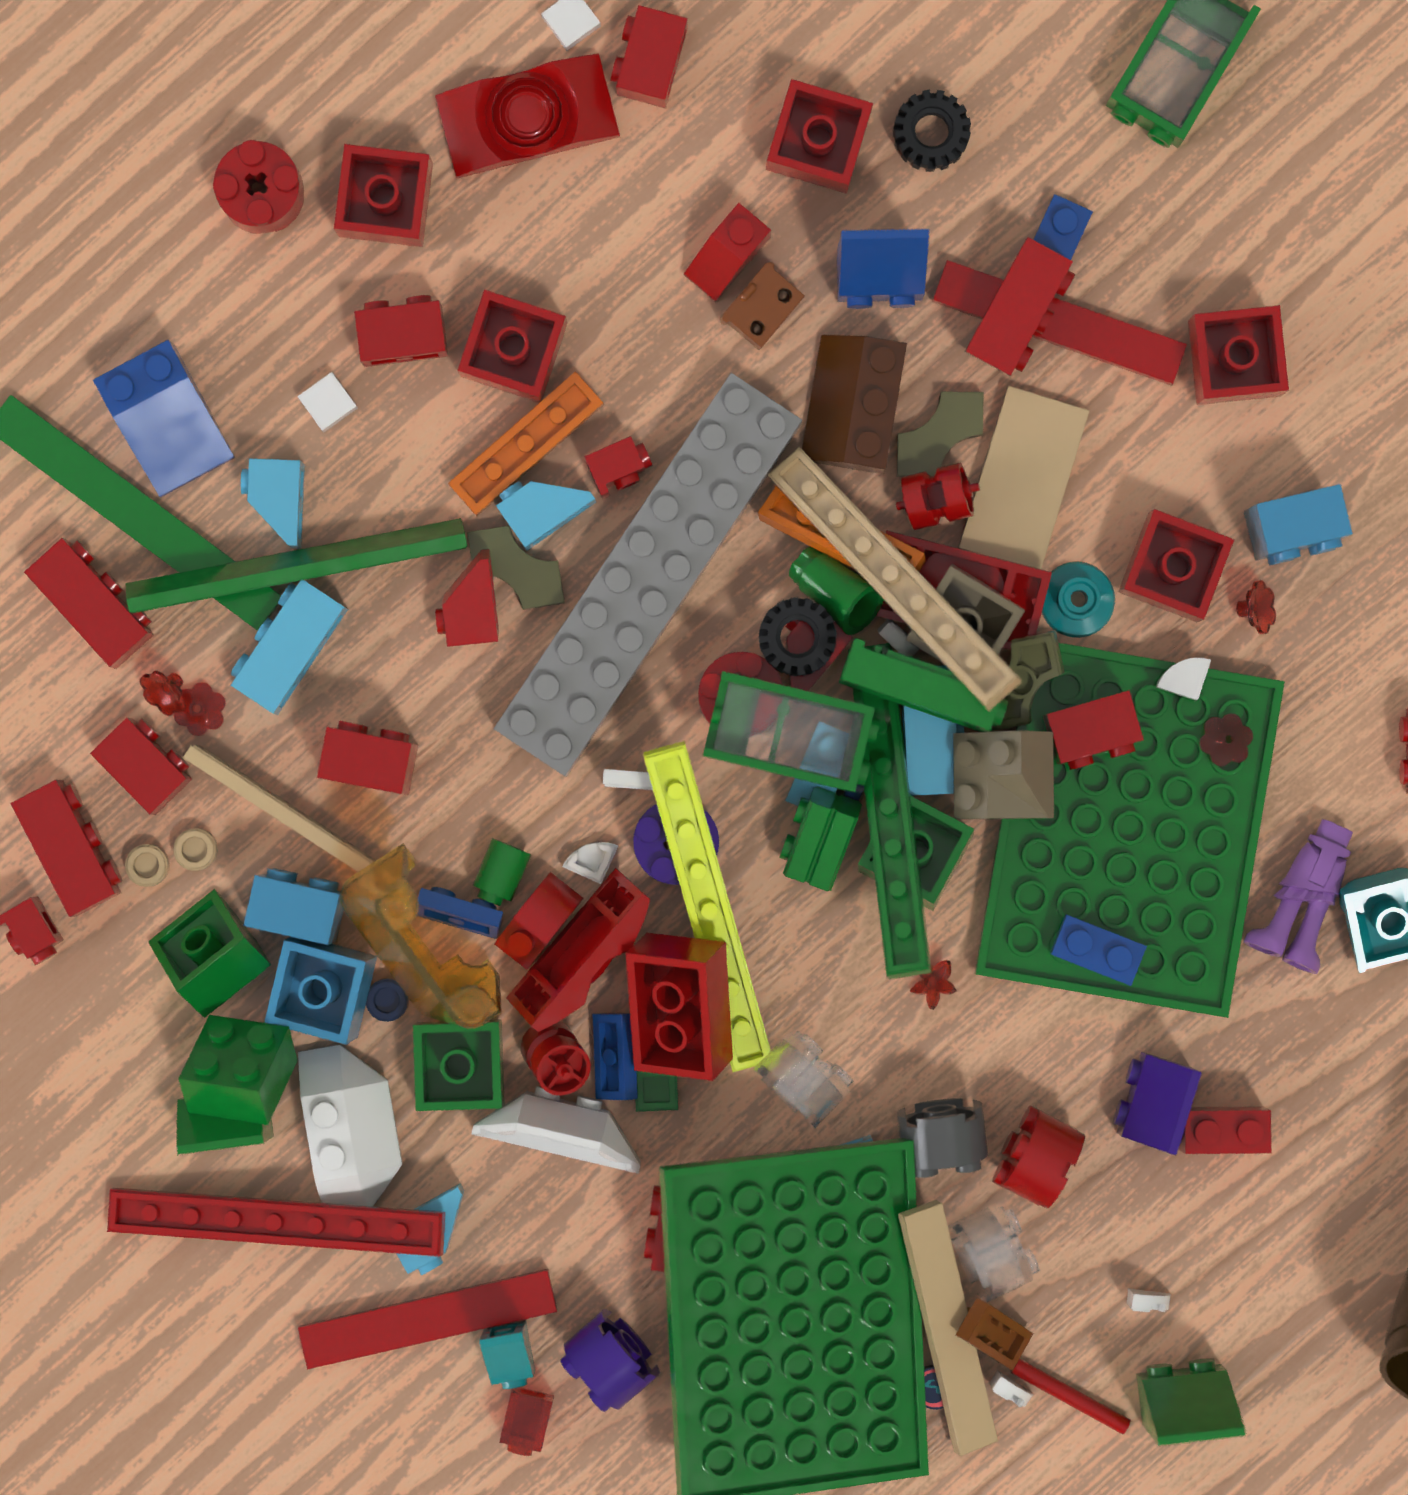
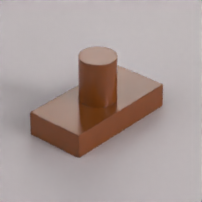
(994, 1333)

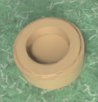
(195, 849)
(147, 865)

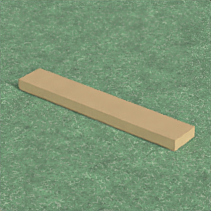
(278, 808)
(943, 1312)

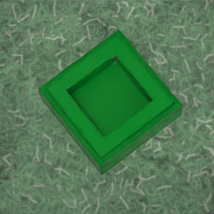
(656, 1092)

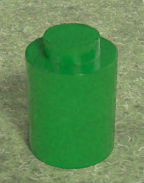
(500, 872)

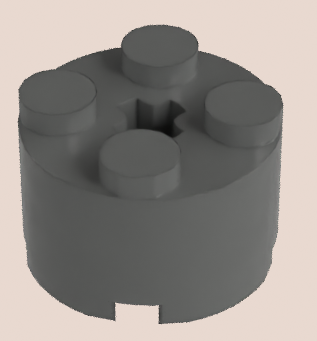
(945, 1136)

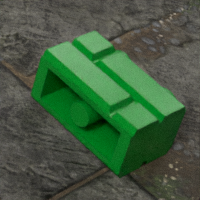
(821, 838)

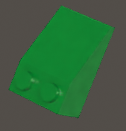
(1188, 1403)

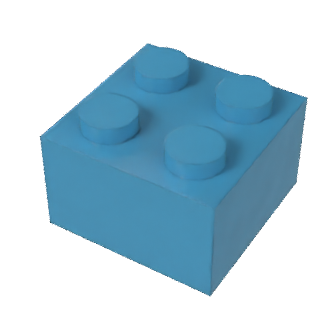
(1298, 522)
(294, 907)
(321, 989)

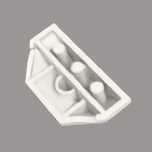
(348, 1126)
(561, 1128)

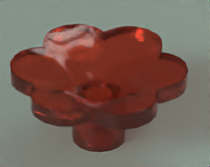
(1258, 607)
(163, 692)
(211, 709)
(1214, 741)

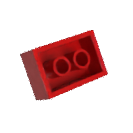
(679, 1006)

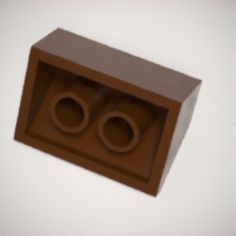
(854, 402)

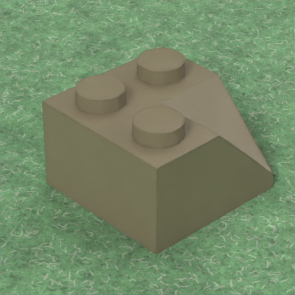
(979, 605)
(1003, 775)

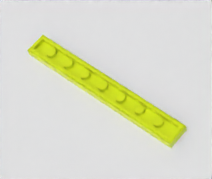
(705, 891)

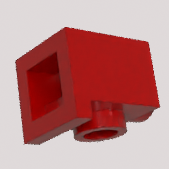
(618, 465)
(31, 930)

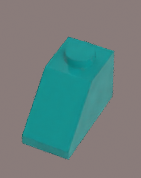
(508, 1354)

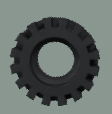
(937, 105)
(824, 636)

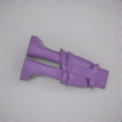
(1312, 879)

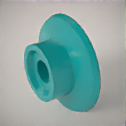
(1075, 620)

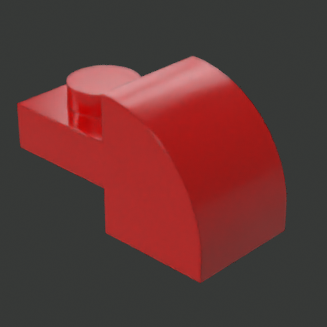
(538, 920)

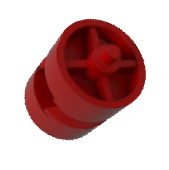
(937, 496)
(556, 1059)

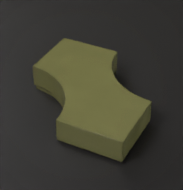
(956, 419)
(532, 579)
(1034, 661)

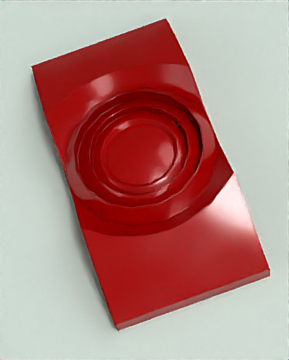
(527, 115)
(1017, 582)
(581, 953)

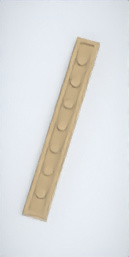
(895, 579)

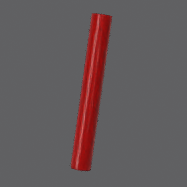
(1071, 1396)

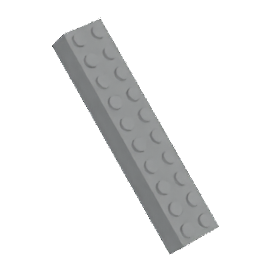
(648, 575)

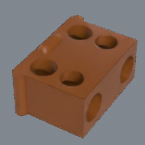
(761, 305)

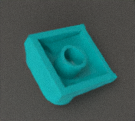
(1377, 917)

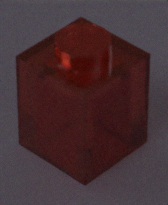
(526, 1421)

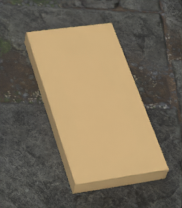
(1024, 478)

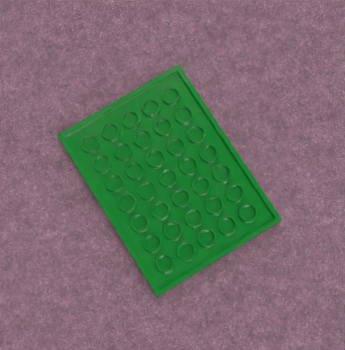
(1138, 840)
(793, 1321)

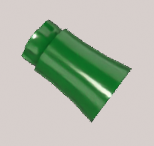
(837, 589)

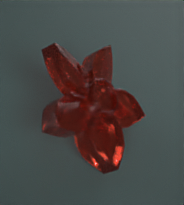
(935, 983)

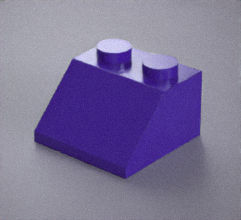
(1157, 1102)

